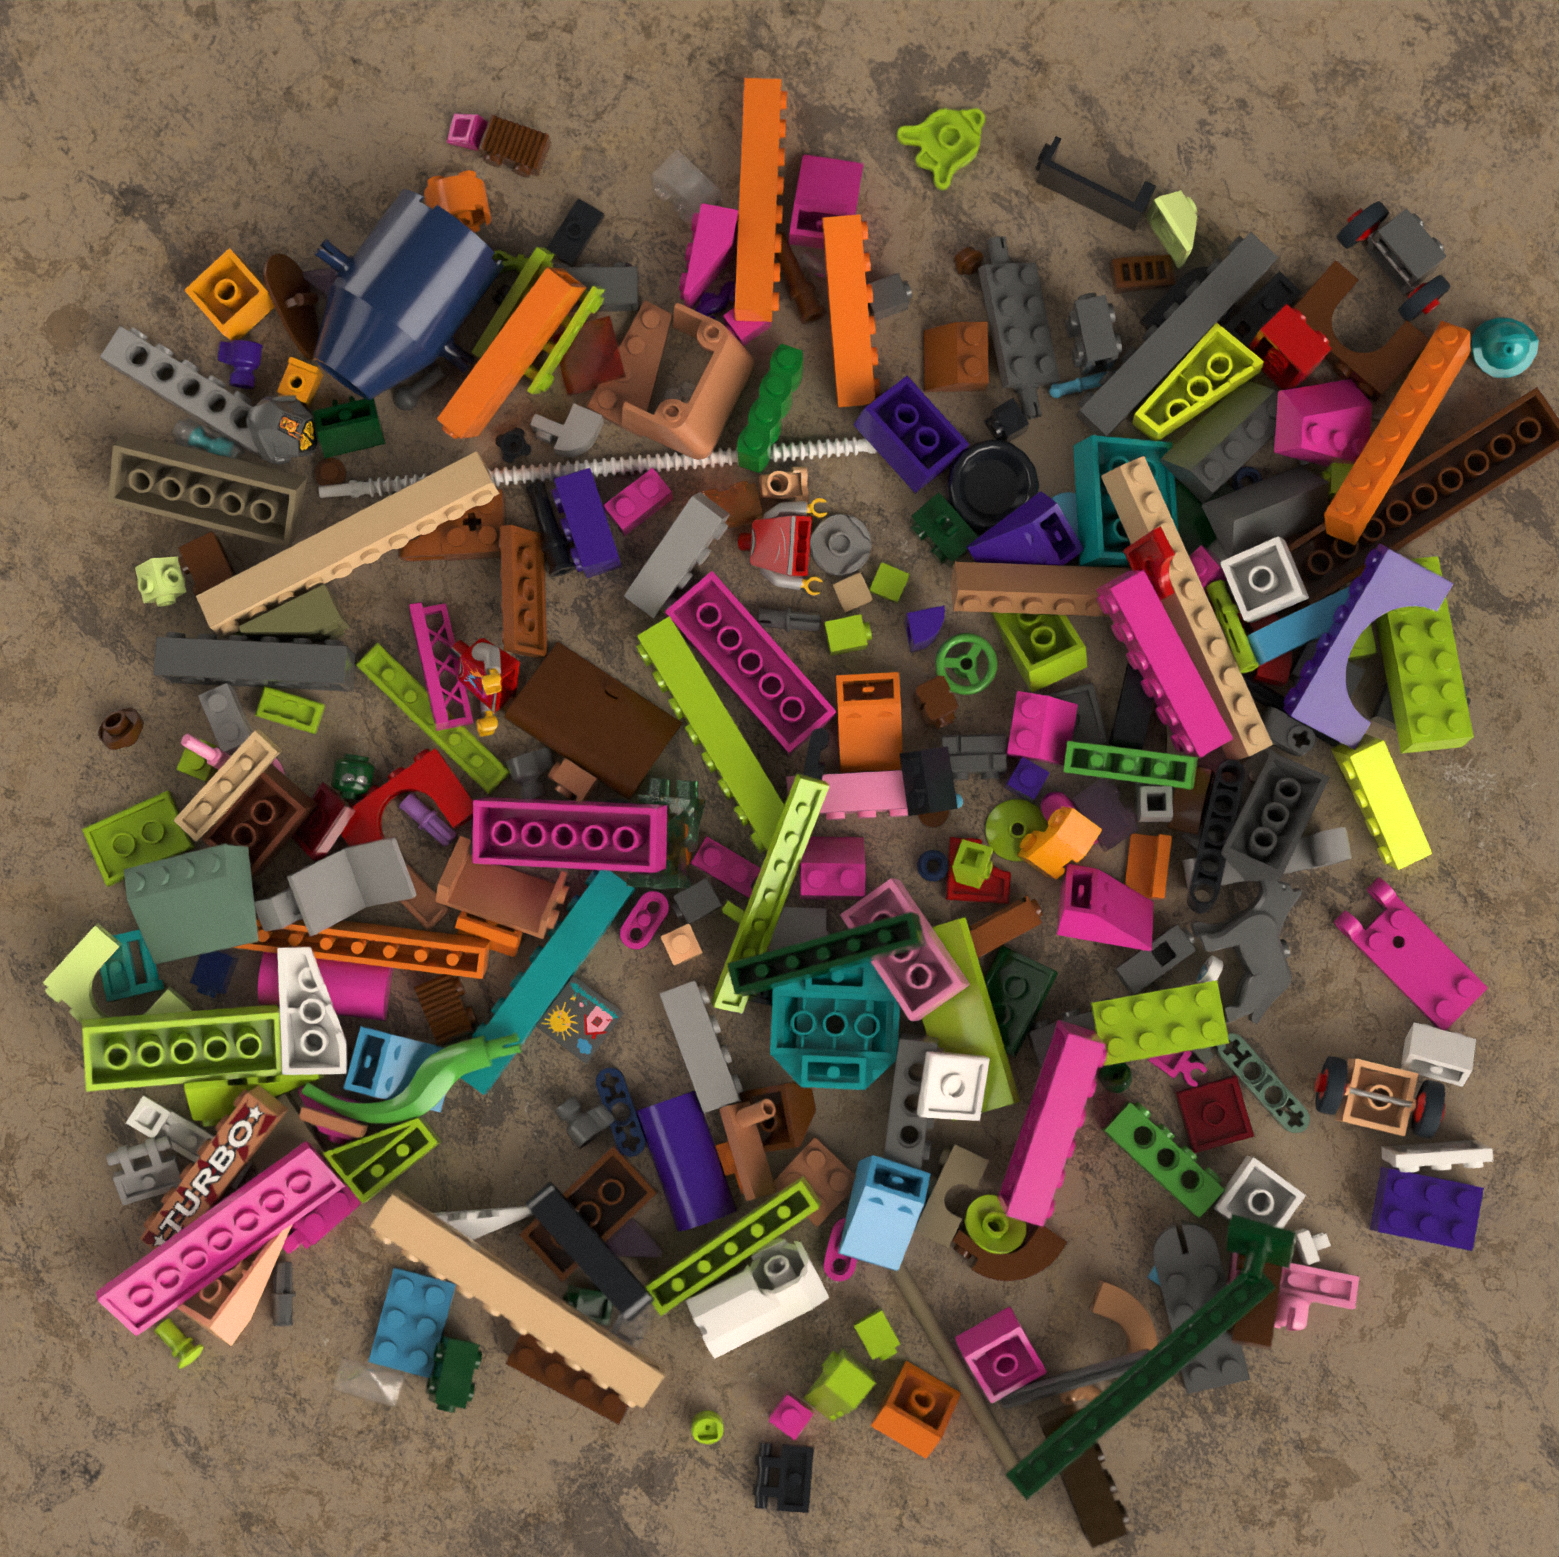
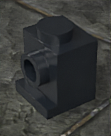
(1007, 421)

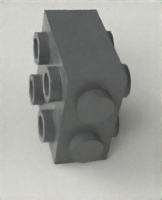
(1093, 334)

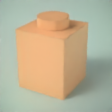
(681, 944)

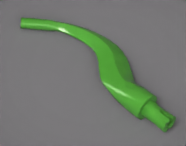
(428, 1084)

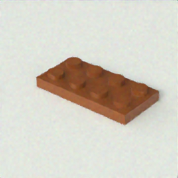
(523, 592)

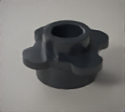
(505, 441)

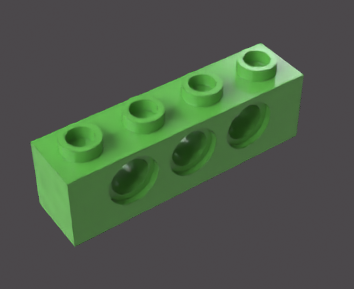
(1130, 764)
(1194, 1199)

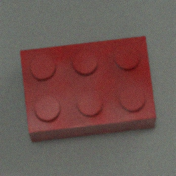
(1289, 348)

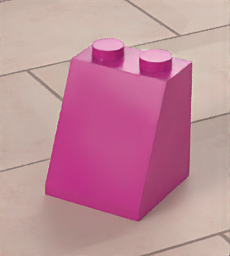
(833, 869)

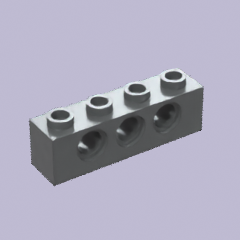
(898, 1147)

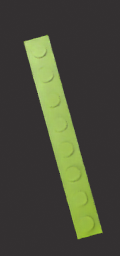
(773, 883)

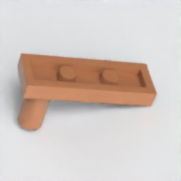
(747, 1148)

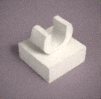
(1308, 1245)

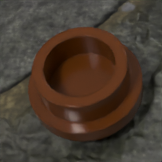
(968, 261)
(330, 472)

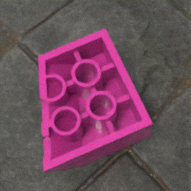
(1323, 423)

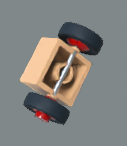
(1378, 1097)

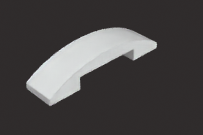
(160, 1121)

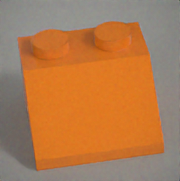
(916, 1410)

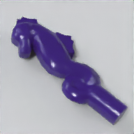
(713, 304)

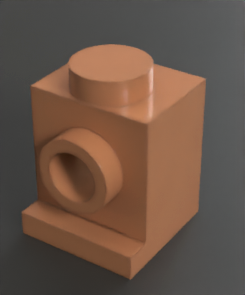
(572, 780)

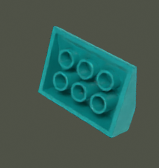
(1098, 521)

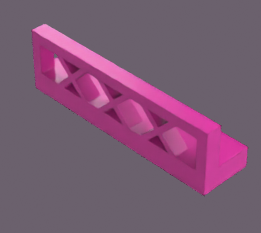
(429, 669)

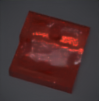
(591, 357)

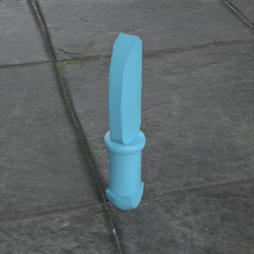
(1076, 385)

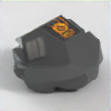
(282, 429)

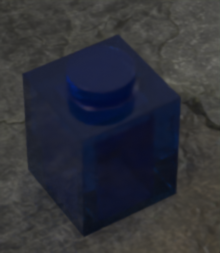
(214, 973)

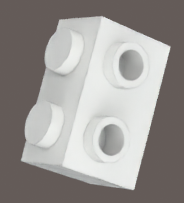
(1438, 1054)

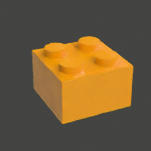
(231, 295)

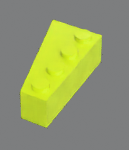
(1200, 380)
(1383, 801)

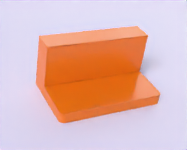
(1148, 864)
(503, 938)

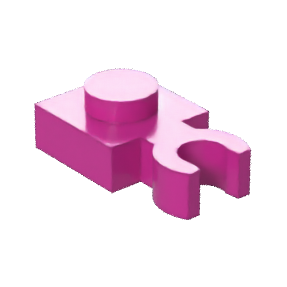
(1178, 1062)

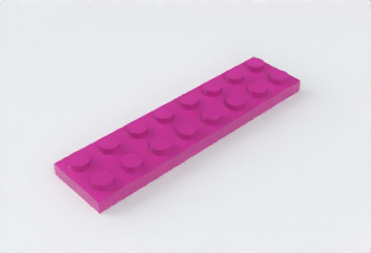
(220, 1238)

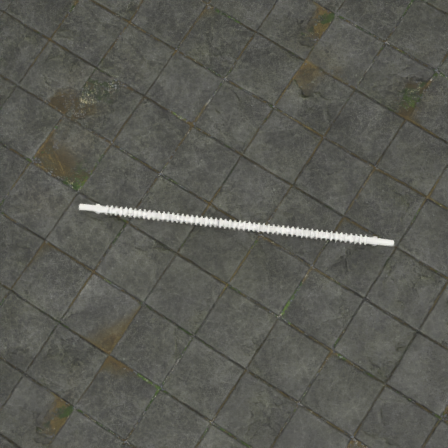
(380, 486)

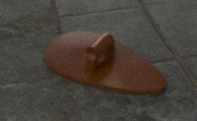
(293, 301)

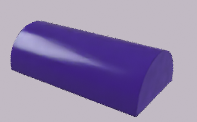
(686, 1161)

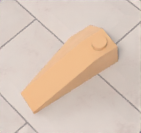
(231, 1299)

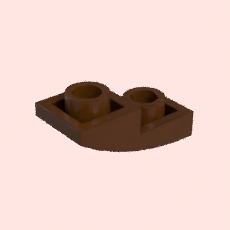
(1190, 804)

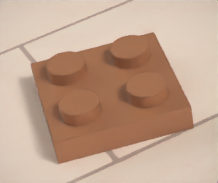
(825, 1174)

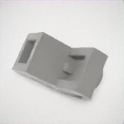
(575, 436)
(1153, 802)

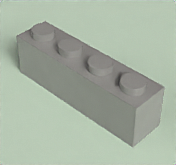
(677, 555)
(700, 1047)

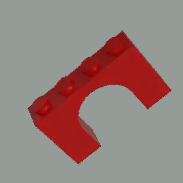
(428, 776)

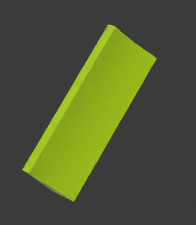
(968, 1020)

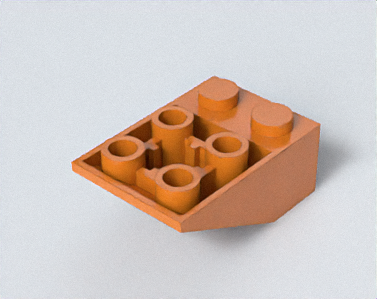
(869, 722)

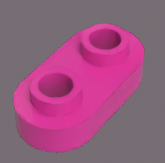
(644, 920)
(832, 1254)

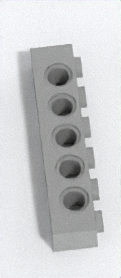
(121, 356)

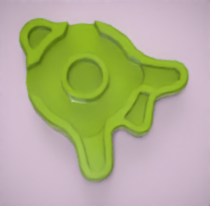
(946, 142)

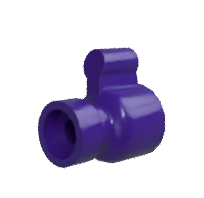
(244, 357)

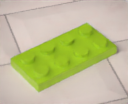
(1160, 1022)

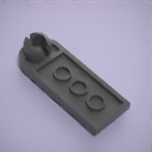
(1187, 1284)

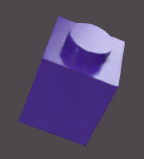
(1026, 780)

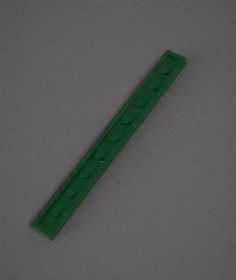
(1137, 1384)

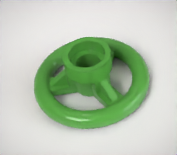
(979, 644)

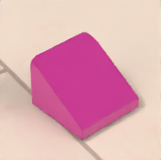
(467, 131)

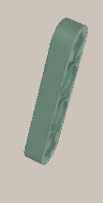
(1265, 1080)

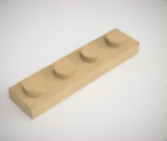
(227, 785)

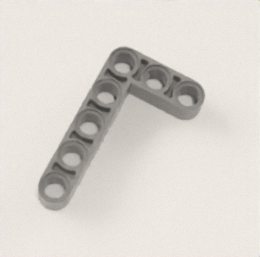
(1313, 851)

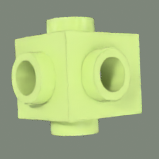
(160, 580)

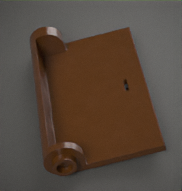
(574, 717)

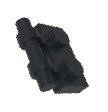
(794, 1477)

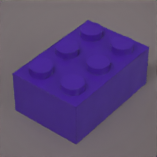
(910, 434)
(585, 523)
(1426, 1209)

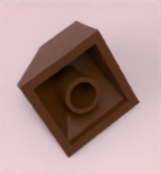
(792, 1117)

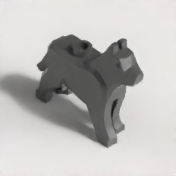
(1257, 945)

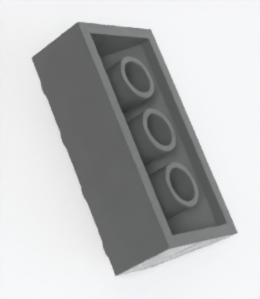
(1224, 440)

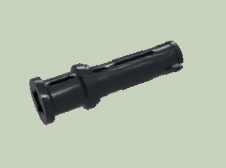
(553, 543)

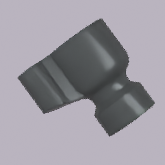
(526, 770)
(583, 1126)

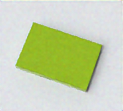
(137, 837)

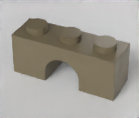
(958, 1167)

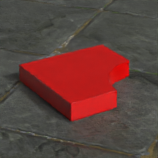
(1153, 556)
(993, 890)

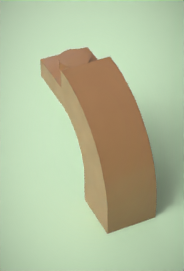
(1128, 1313)

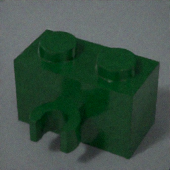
(348, 427)
(942, 530)

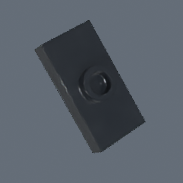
(575, 232)

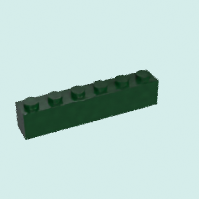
(827, 954)

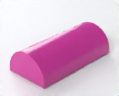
(352, 987)

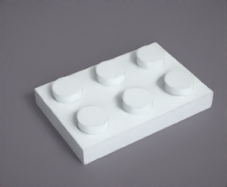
(1437, 1155)

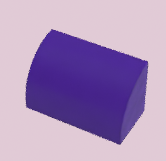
(923, 627)

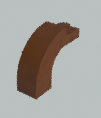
(1027, 1260)

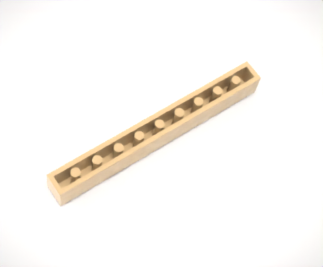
(1141, 511)
(348, 544)
(519, 1299)

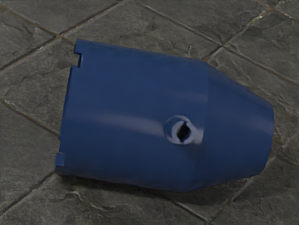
(401, 297)

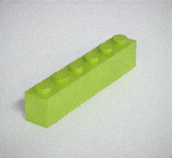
(733, 1245)

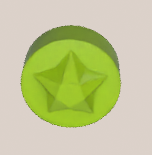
(707, 1427)

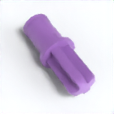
(427, 820)

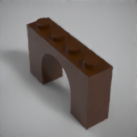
(1370, 371)

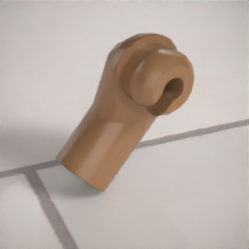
(1088, 1392)

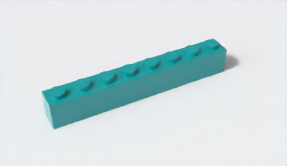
(551, 968)

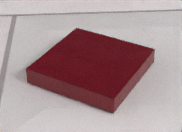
(324, 823)
(1214, 1114)

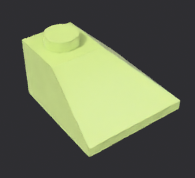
(1174, 223)

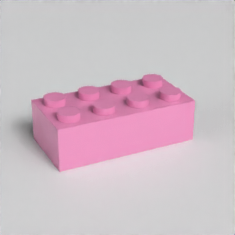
(918, 977)

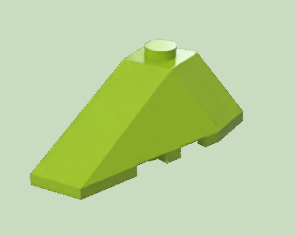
(215, 1098)

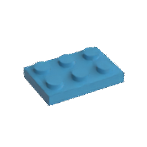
(412, 1322)

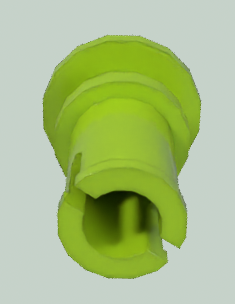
(178, 1343)

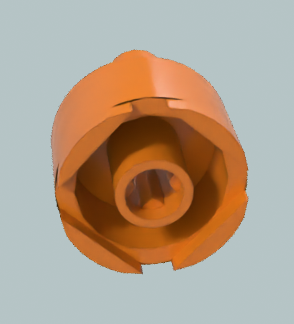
(461, 196)

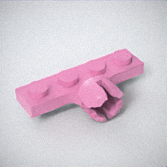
(1303, 1286)

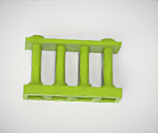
(531, 272)

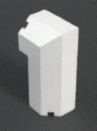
(759, 1298)

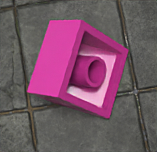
(1041, 728)
(1000, 1355)

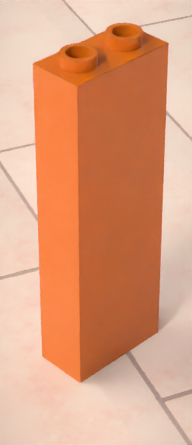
(511, 353)

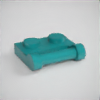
(119, 970)

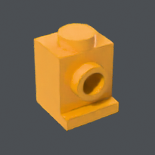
(311, 379)

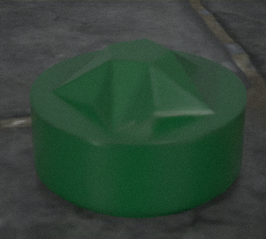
(1115, 1077)

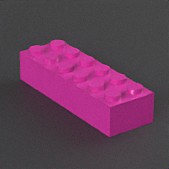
(750, 663)
(1163, 664)
(570, 834)
(1051, 1123)

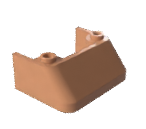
(699, 424)

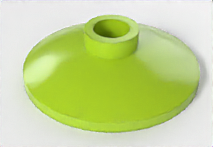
(1000, 823)
(987, 1212)

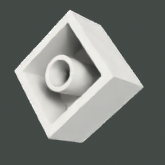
(1264, 580)
(1258, 1195)

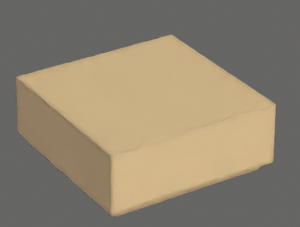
(852, 593)

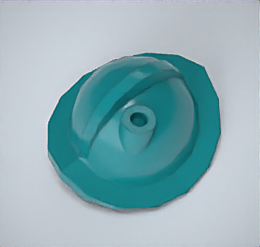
(1503, 347)

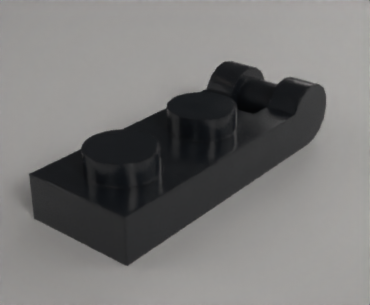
(1263, 307)
(818, 741)

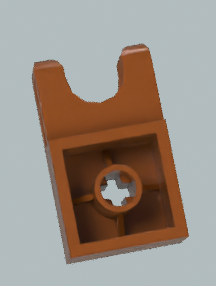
(456, 541)

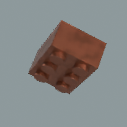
(263, 818)

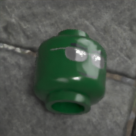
(352, 776)

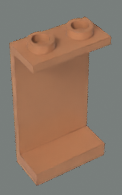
(500, 893)

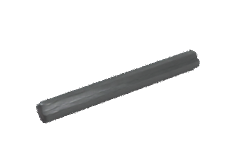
(1072, 1380)

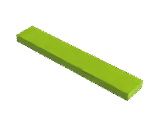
(414, 701)

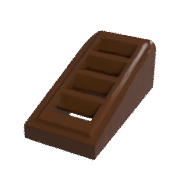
(1121, 286)

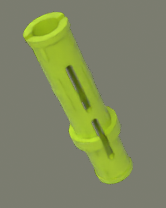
(1226, 613)

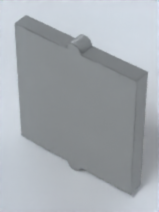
(798, 926)

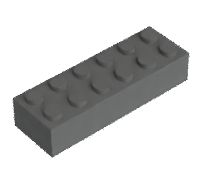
(255, 663)

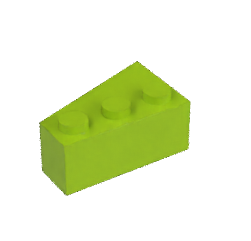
(382, 1157)
(840, 1385)

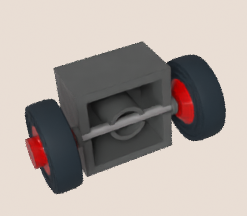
(1403, 253)

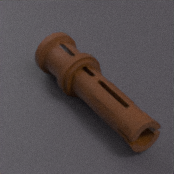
(801, 290)

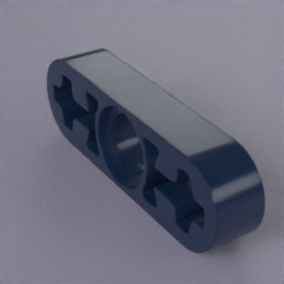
(621, 1086)

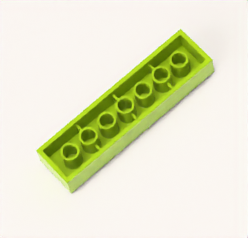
(713, 729)

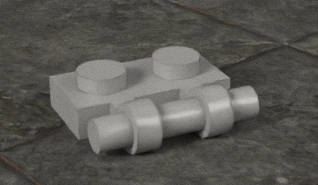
(147, 1179)

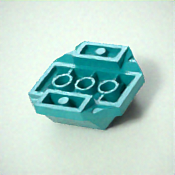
(842, 1059)

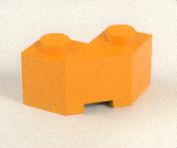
(1064, 840)

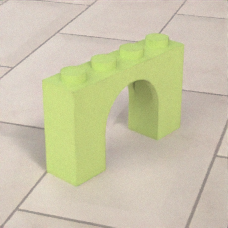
(75, 976)

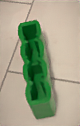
(770, 408)

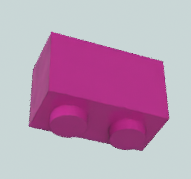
(638, 501)

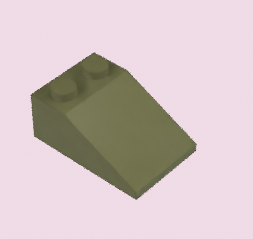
(309, 616)

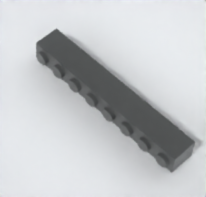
(1176, 336)

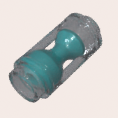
(192, 435)

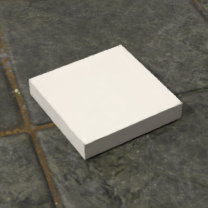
(953, 1086)

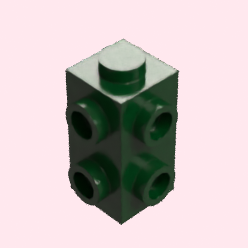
(453, 1374)

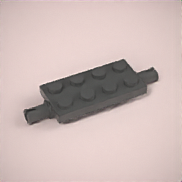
(1018, 326)

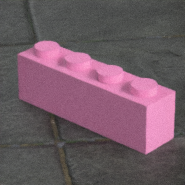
(862, 794)

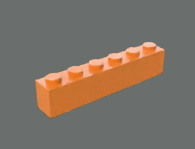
(849, 310)

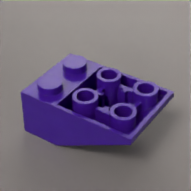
(1029, 535)

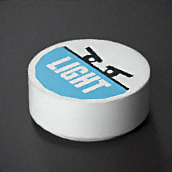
(1210, 970)

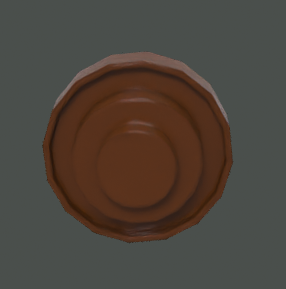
(121, 728)

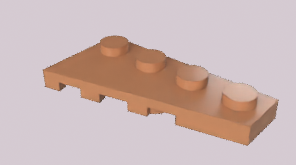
(641, 359)

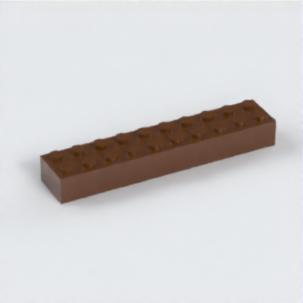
(1433, 492)

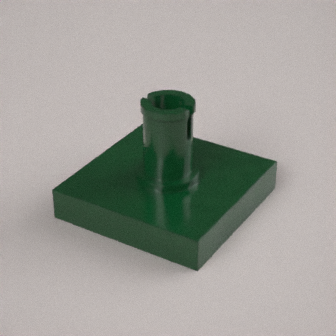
(1260, 1245)

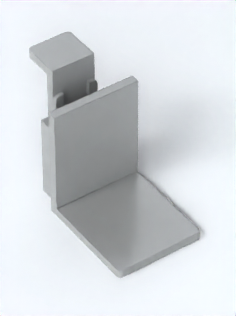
(339, 887)

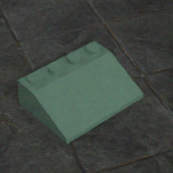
(194, 902)

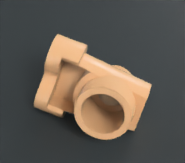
(791, 483)

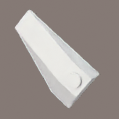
(309, 1025)
(483, 1221)

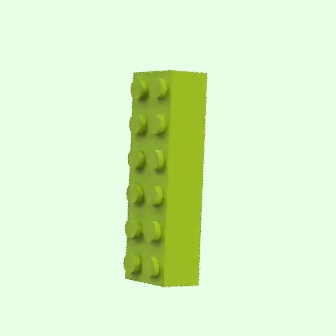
(1424, 675)
(181, 1047)

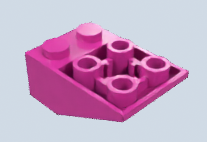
(823, 190)
(713, 248)
(1103, 910)

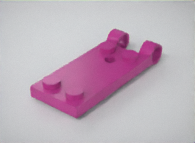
(1422, 967)

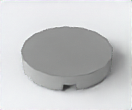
(840, 545)

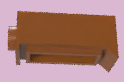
(1005, 925)

